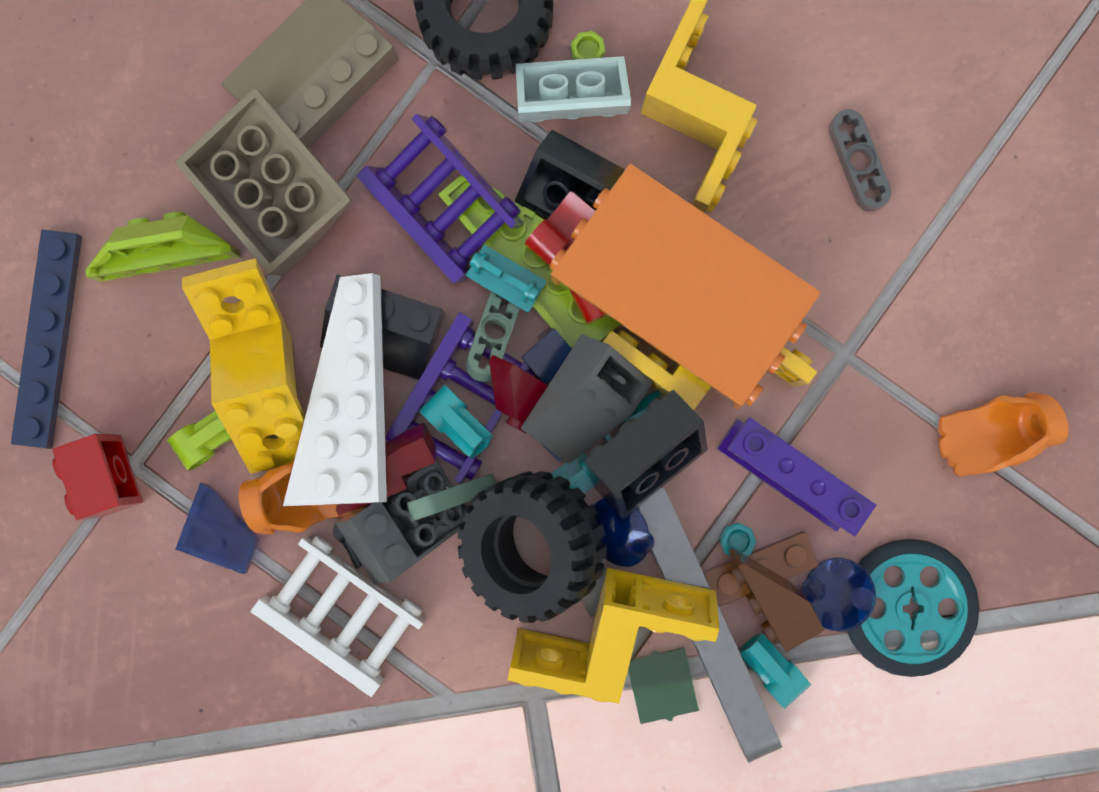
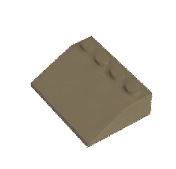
(315, 66)
(264, 183)

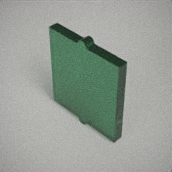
(662, 685)

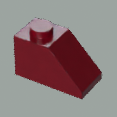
(514, 391)

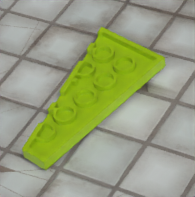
(555, 301)

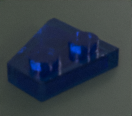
(217, 533)

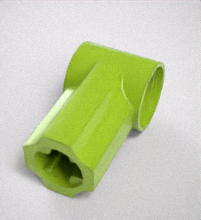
(198, 441)

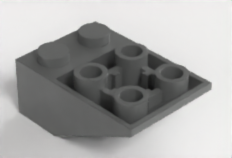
(586, 399)
(388, 538)

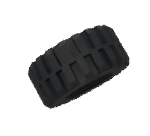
(487, 51)
(498, 568)

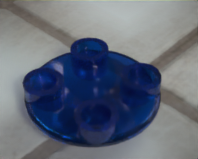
(625, 539)
(840, 594)

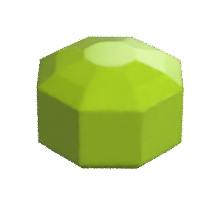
(587, 46)

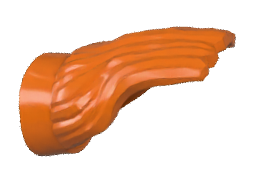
(1001, 433)
(263, 508)

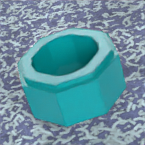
(737, 537)

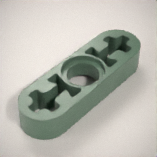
(497, 346)
(448, 498)

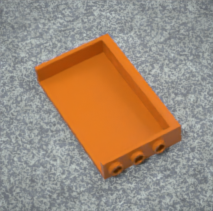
(685, 285)

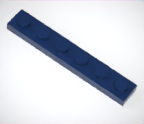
(46, 339)

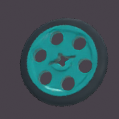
(953, 633)

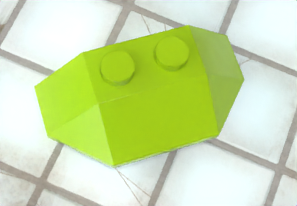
(157, 247)

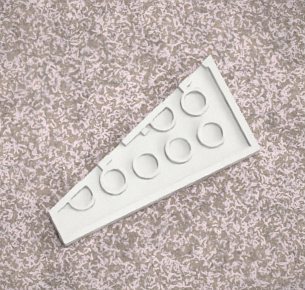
(344, 425)

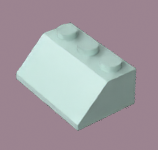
(572, 89)

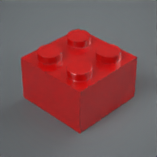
(96, 476)

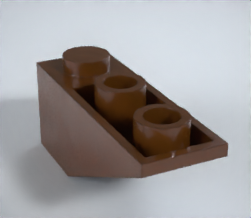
(783, 604)

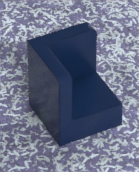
(547, 355)

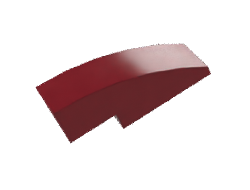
(404, 455)

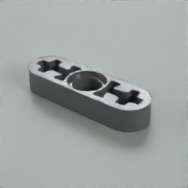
(852, 174)

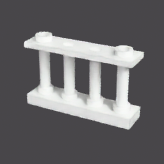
(335, 652)

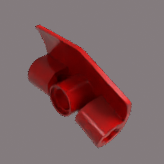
(556, 234)

